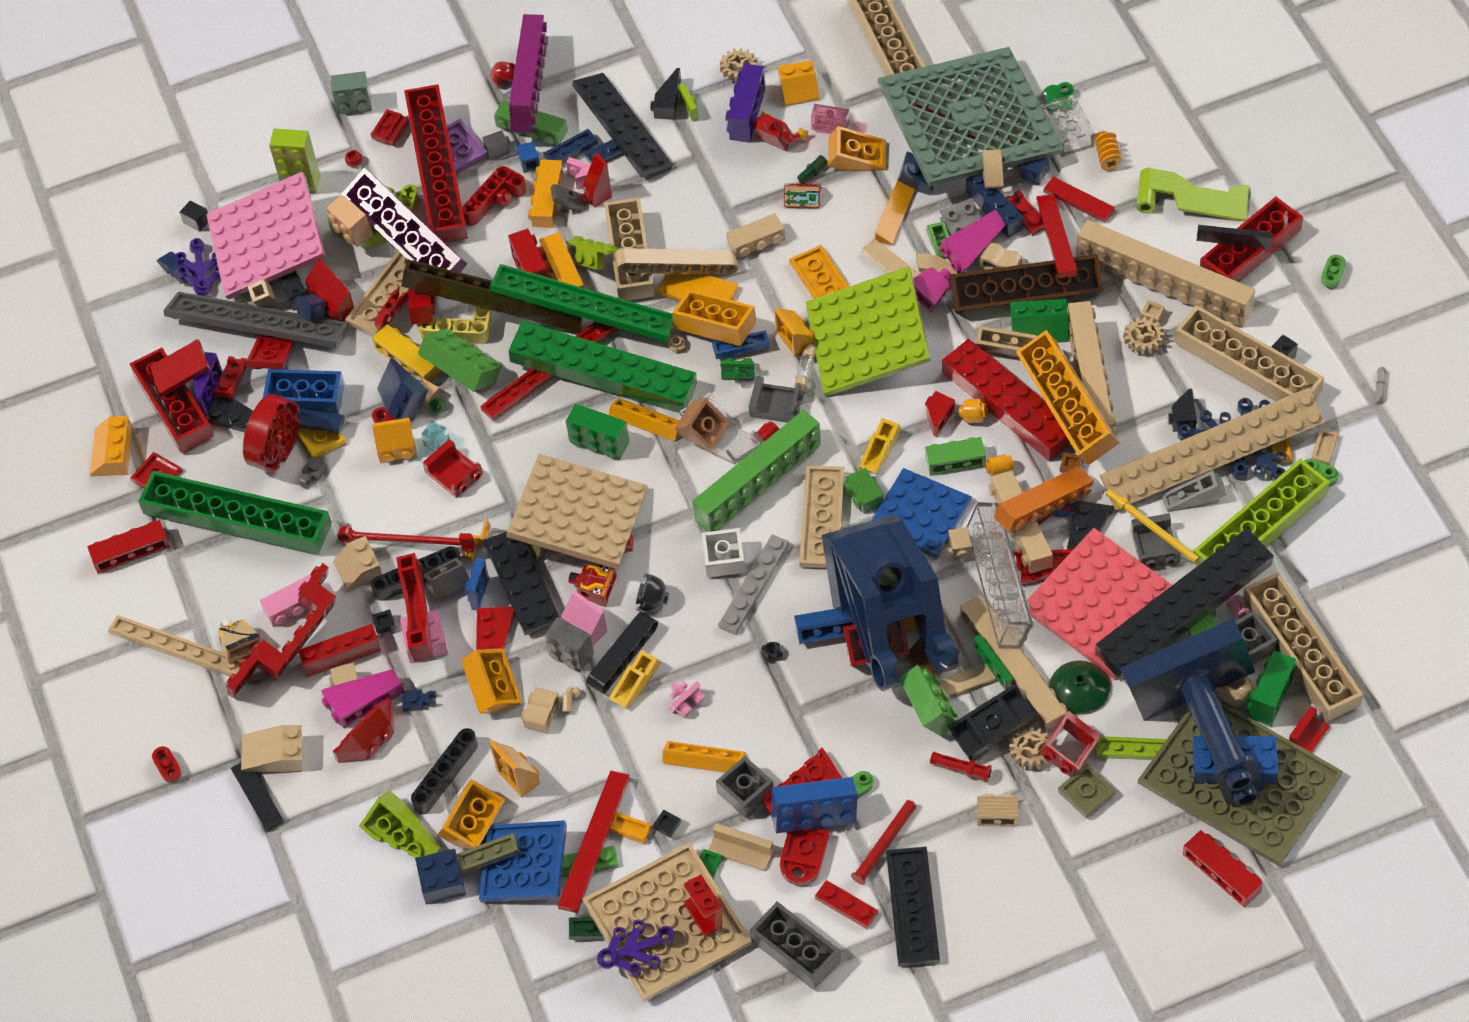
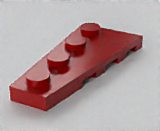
(1027, 577)
(493, 627)
(814, 769)

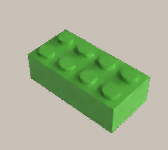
(460, 359)

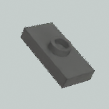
(567, 197)

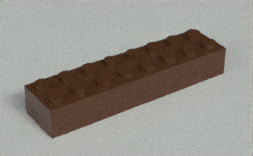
(1023, 283)

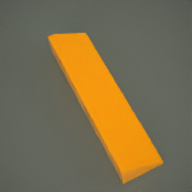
(894, 213)
(644, 418)
(700, 756)

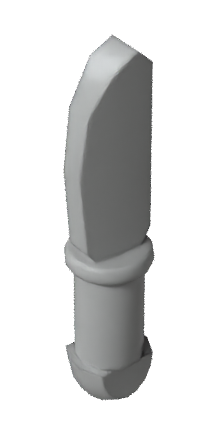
(1380, 387)

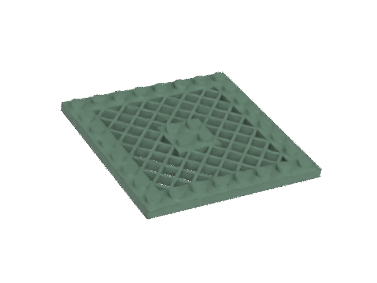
(969, 115)

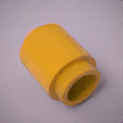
(999, 464)

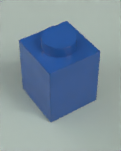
(528, 156)

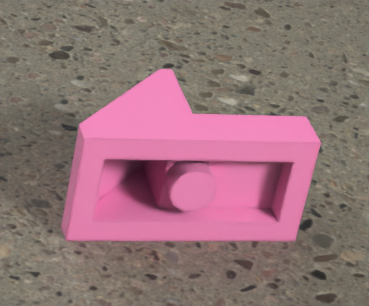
(578, 170)

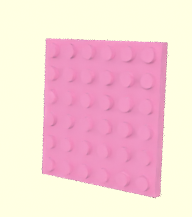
(265, 235)

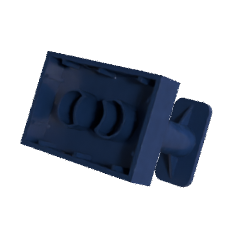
(1189, 675)

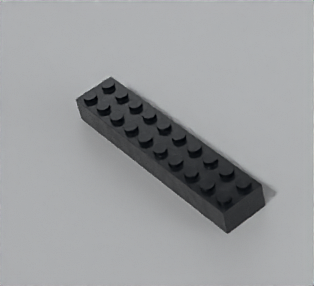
(1185, 602)

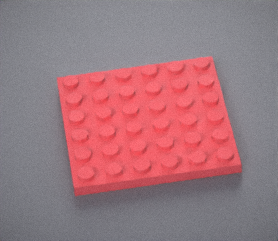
(1094, 594)

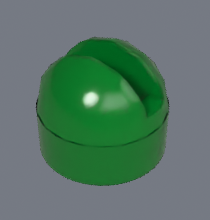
(433, 404)

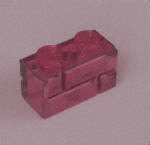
(828, 118)

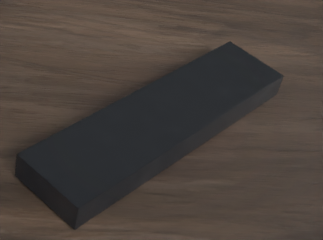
(1234, 236)
(258, 797)

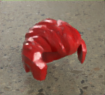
(502, 71)

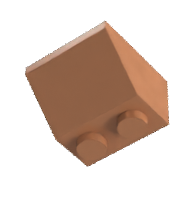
(702, 424)

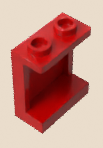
(452, 469)
(703, 906)

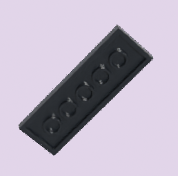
(521, 582)
(912, 906)

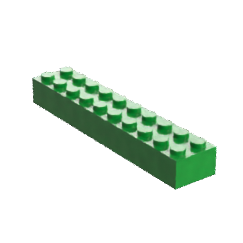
(602, 367)
(235, 512)

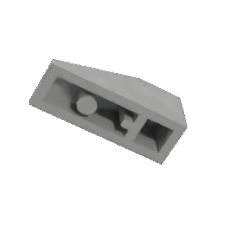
(1195, 492)

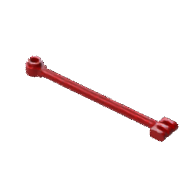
(465, 540)

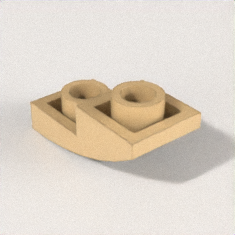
(992, 169)

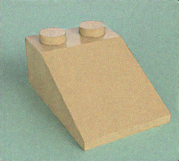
(273, 749)

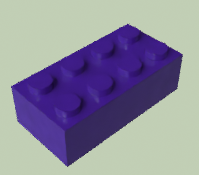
(746, 102)

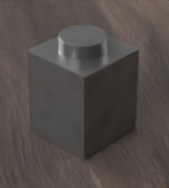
(496, 145)

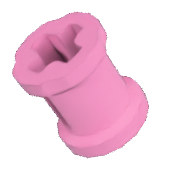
(1237, 607)

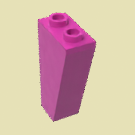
(968, 243)
(358, 697)

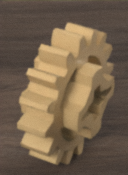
(734, 62)
(1143, 335)
(1028, 751)

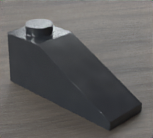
(667, 97)
(293, 288)

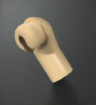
(567, 698)

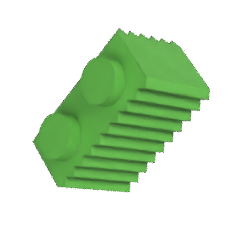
(864, 490)

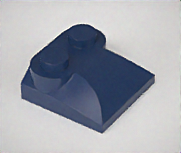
(912, 176)

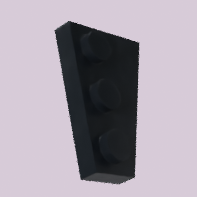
(229, 414)
(1085, 518)

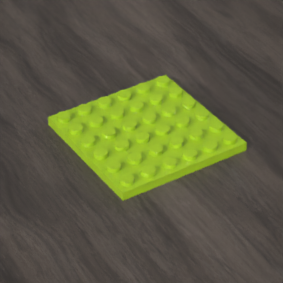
(867, 331)

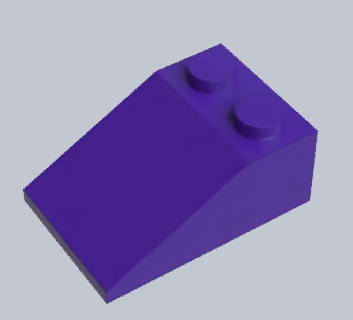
(207, 382)

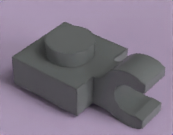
(312, 470)

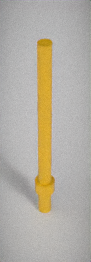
(1123, 504)

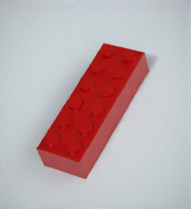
(1238, 261)
(176, 409)

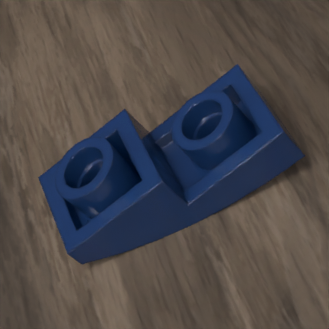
(169, 265)

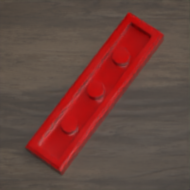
(1079, 199)

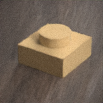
(1152, 310)

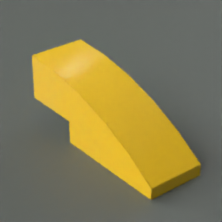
(880, 445)
(635, 679)

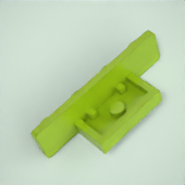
(590, 252)

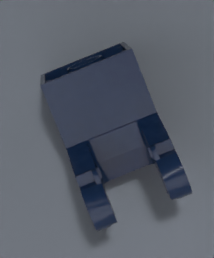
(884, 578)

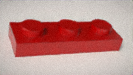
(846, 904)

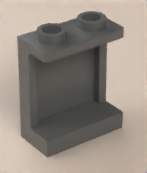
(774, 401)
(1150, 547)

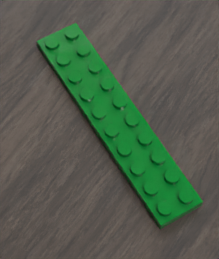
(582, 302)

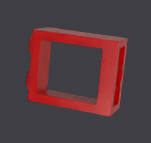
(1081, 732)

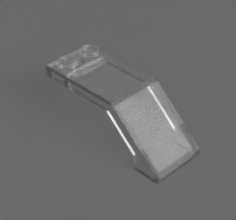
(735, 442)

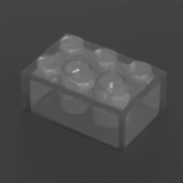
(1070, 124)

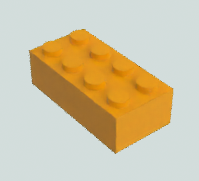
(714, 317)

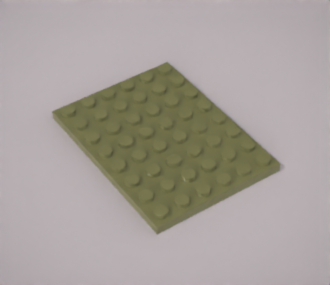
(1272, 821)

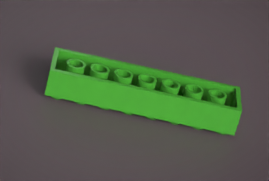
(757, 472)

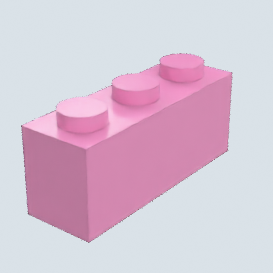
(283, 603)

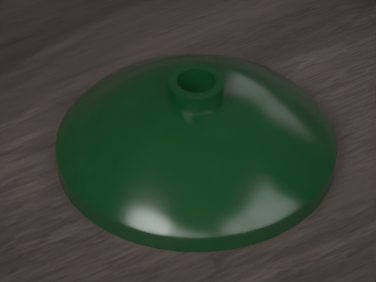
(1080, 696)

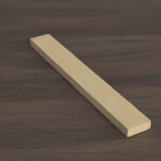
(173, 645)

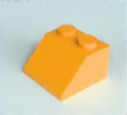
(798, 83)
(792, 330)
(394, 440)

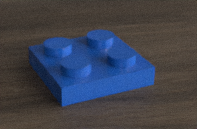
(478, 583)

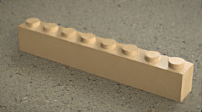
(1030, 683)

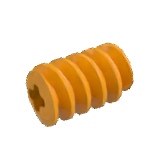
(1107, 150)

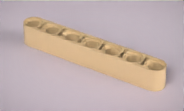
(676, 261)

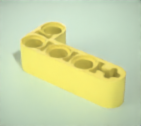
(473, 330)

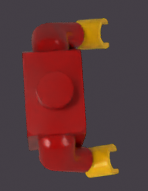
(776, 131)

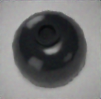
(651, 594)

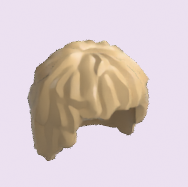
(1235, 693)

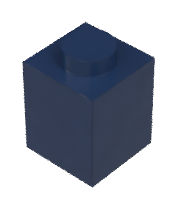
(311, 307)

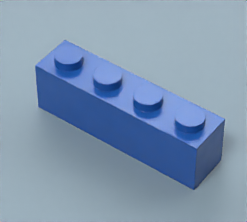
(820, 626)

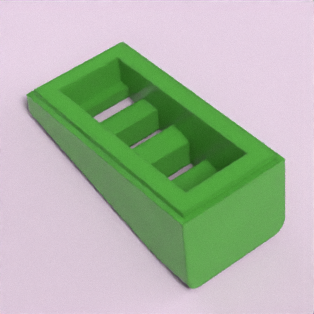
(933, 228)

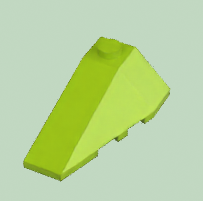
(395, 824)

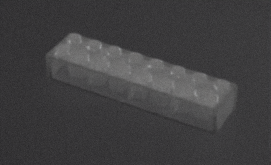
(999, 577)

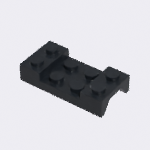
(992, 722)

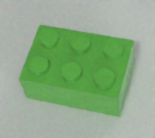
(929, 699)

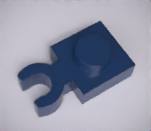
(415, 699)

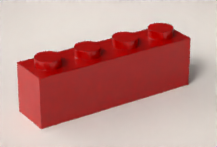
(128, 546)
(339, 650)
(1222, 868)

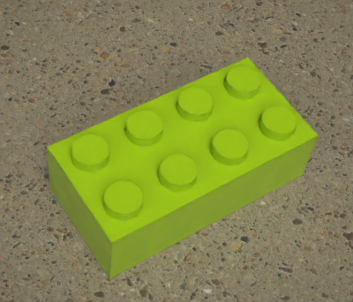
(294, 154)

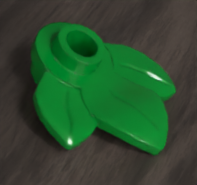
(1055, 92)

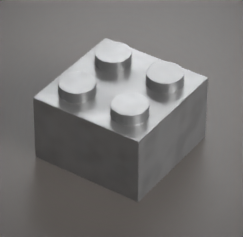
(569, 644)

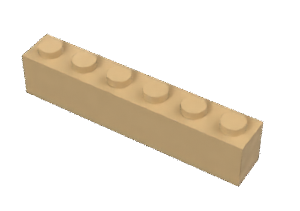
(1028, 539)

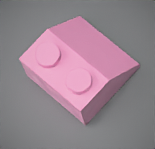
(585, 616)

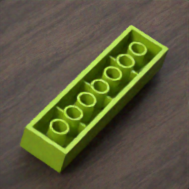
(1272, 509)

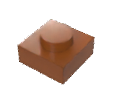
(1069, 462)

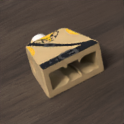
(237, 639)

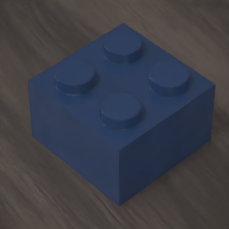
(440, 876)

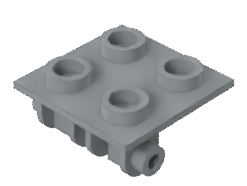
(959, 215)

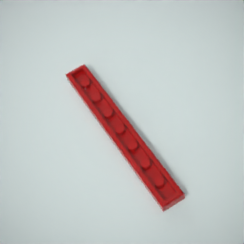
(1056, 236)
(593, 842)

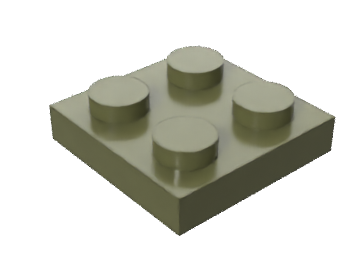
(1086, 790)

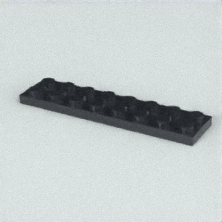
(622, 125)

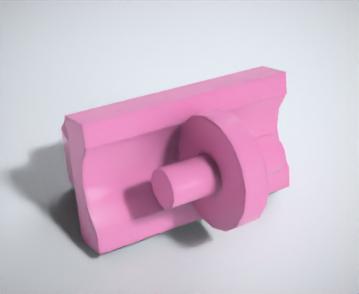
(693, 693)

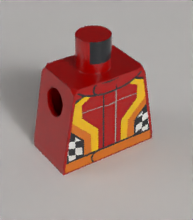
(594, 582)

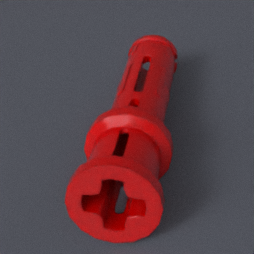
(969, 768)

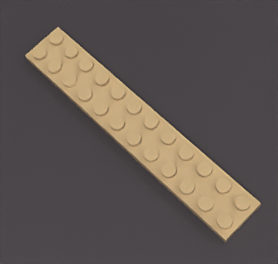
(1214, 447)

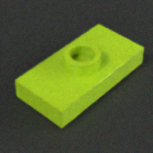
(688, 101)

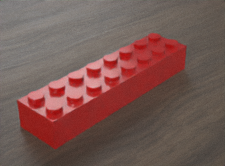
(1006, 398)

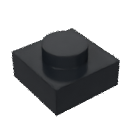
(383, 621)
(666, 823)

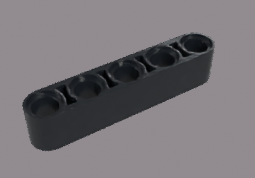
(388, 580)
(622, 652)
(445, 762)

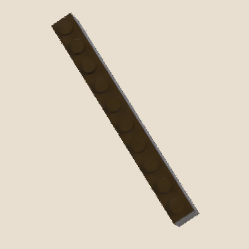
(475, 291)

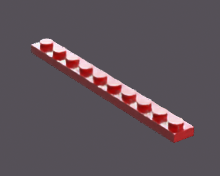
(534, 379)

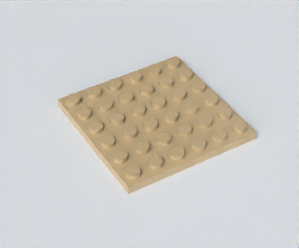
(577, 511)
(657, 898)

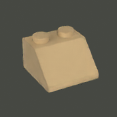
(357, 564)

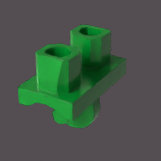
(737, 369)

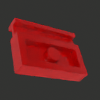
(390, 127)

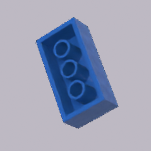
(308, 388)
(1261, 748)
(814, 805)

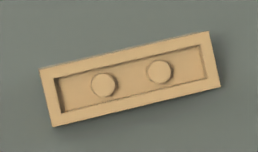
(741, 847)

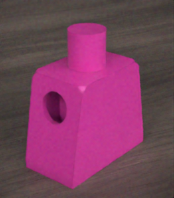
(931, 287)

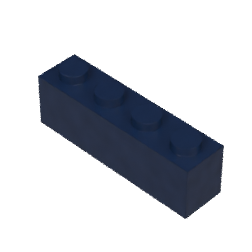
(993, 200)

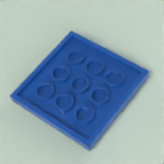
(925, 508)
(534, 871)

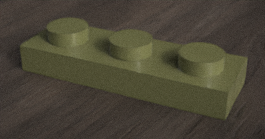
(488, 853)

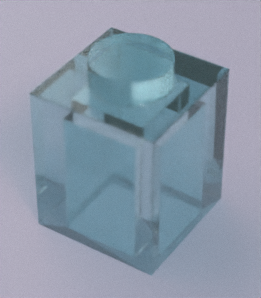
(434, 435)

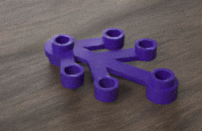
(200, 284)
(633, 949)

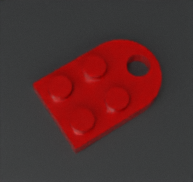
(803, 852)

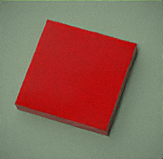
(154, 463)

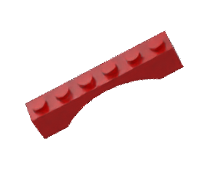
(418, 625)

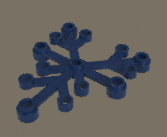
(1263, 458)

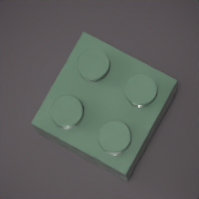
(351, 92)

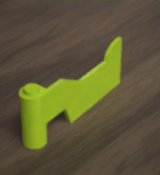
(1190, 197)

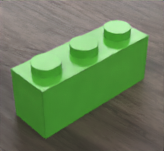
(955, 456)

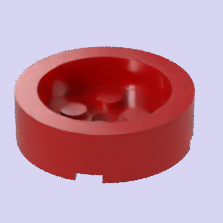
(271, 433)

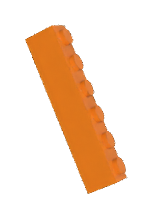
(1043, 499)

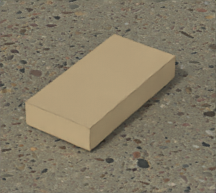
(1325, 446)

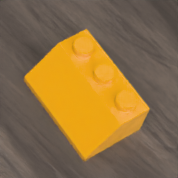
(112, 447)
(491, 680)
(471, 816)

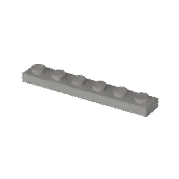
(753, 584)

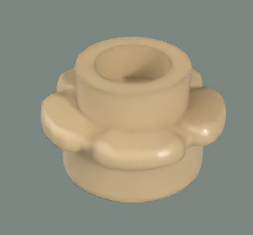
(676, 347)

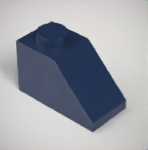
(1034, 170)

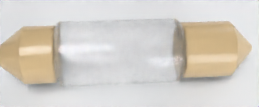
(805, 366)

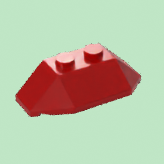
(368, 734)

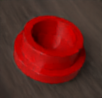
(353, 158)
(503, 197)

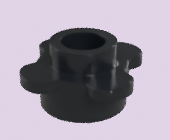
(772, 646)

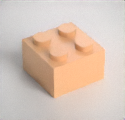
(349, 221)

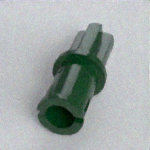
(812, 169)

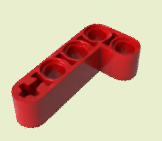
(485, 197)

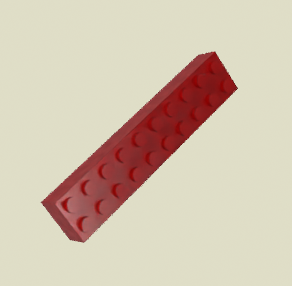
(435, 163)

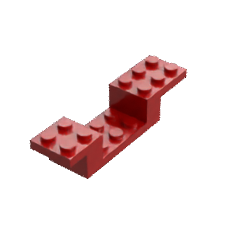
(268, 658)

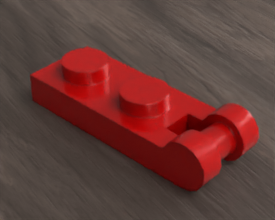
(1031, 219)
(230, 377)

